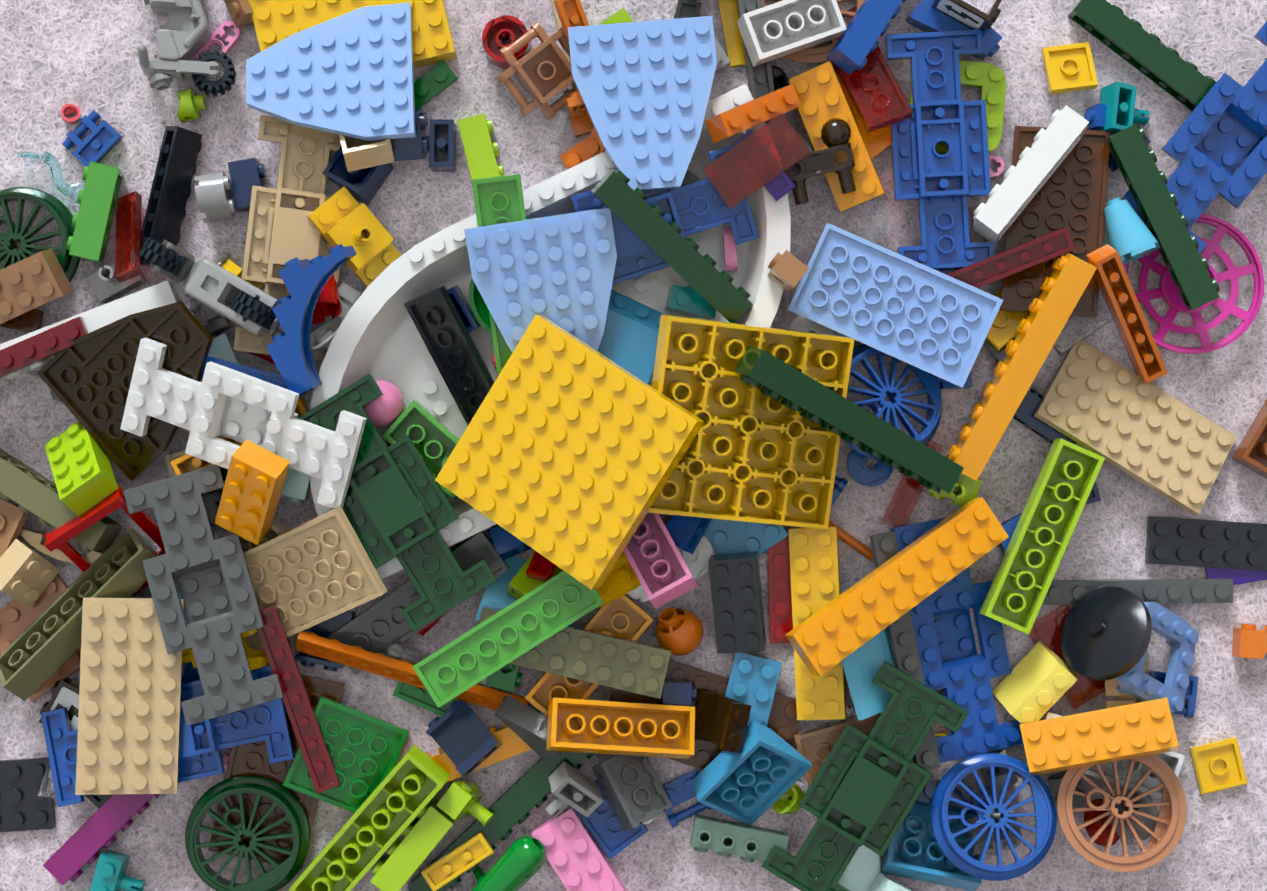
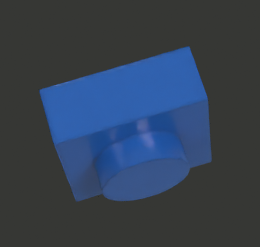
(1096, 116)

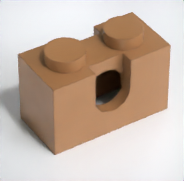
(786, 270)

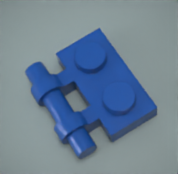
(97, 143)

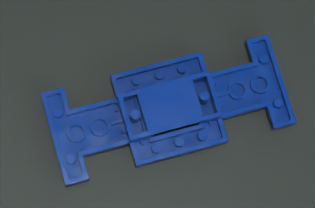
(1216, 142)
(691, 207)
(951, 657)
(198, 743)

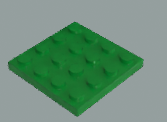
(361, 752)

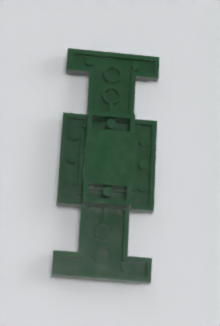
(390, 516)
(875, 789)

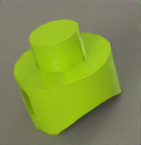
(190, 105)
(789, 801)

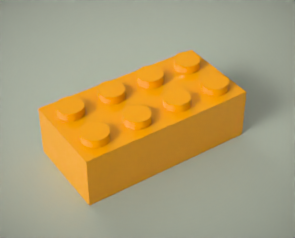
(251, 492)

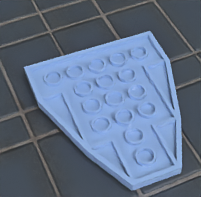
(342, 75)
(646, 92)
(546, 269)

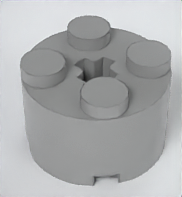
(215, 196)
(1146, 821)

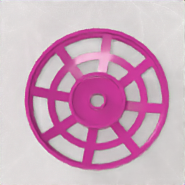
(1171, 296)

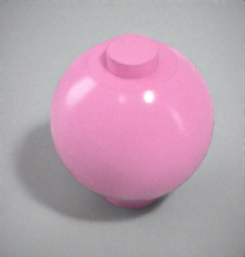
(387, 407)

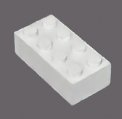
(789, 28)

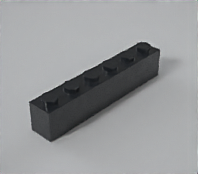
(170, 186)

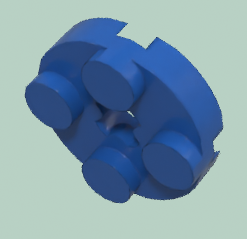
(865, 475)

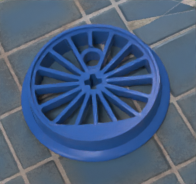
(896, 404)
(1044, 815)

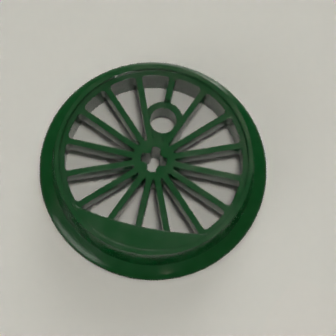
(22, 234)
(261, 786)

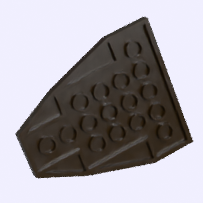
(98, 372)

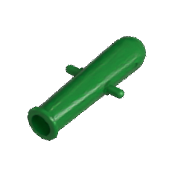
(513, 868)

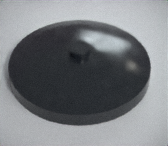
(1106, 633)

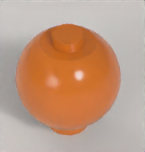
(679, 631)

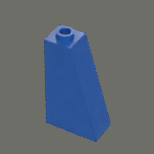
(931, 20)

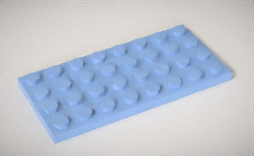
(895, 305)

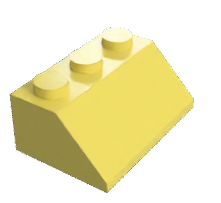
(1035, 684)

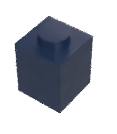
(678, 693)

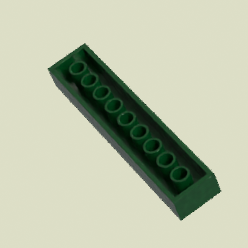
(847, 420)

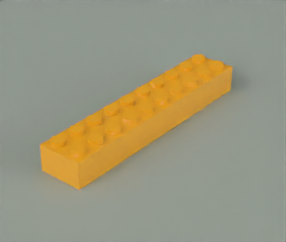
(1021, 363)
(896, 586)

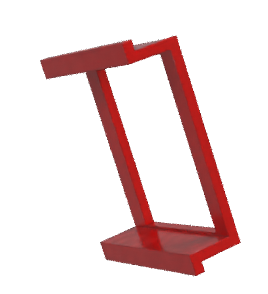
(64, 533)

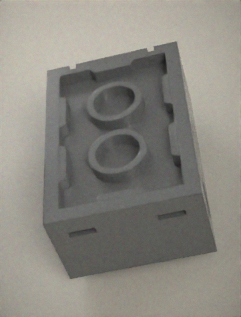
(631, 789)

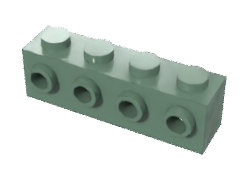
(735, 838)

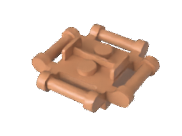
(540, 71)

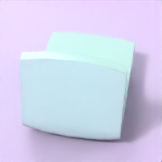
(861, 870)

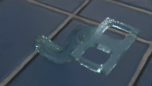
(48, 158)

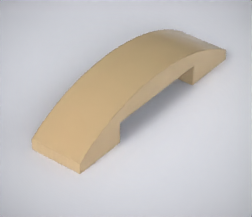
(37, 540)

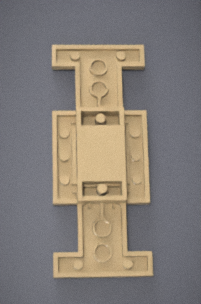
(297, 194)

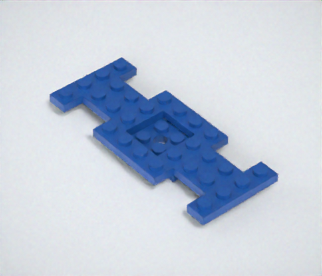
(940, 117)

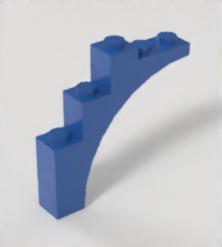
(292, 348)

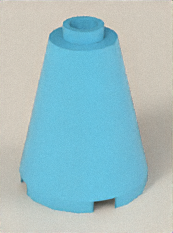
(1127, 231)

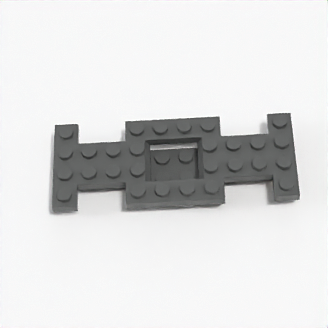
(214, 589)

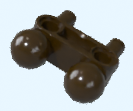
(835, 135)

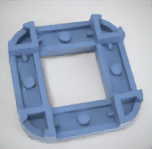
(1183, 642)

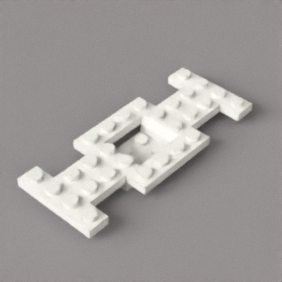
(241, 409)

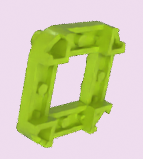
(993, 91)

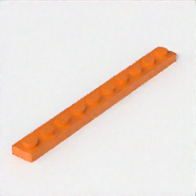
(390, 668)

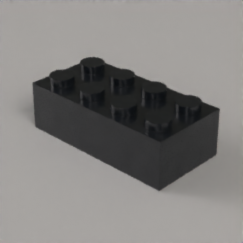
(737, 602)

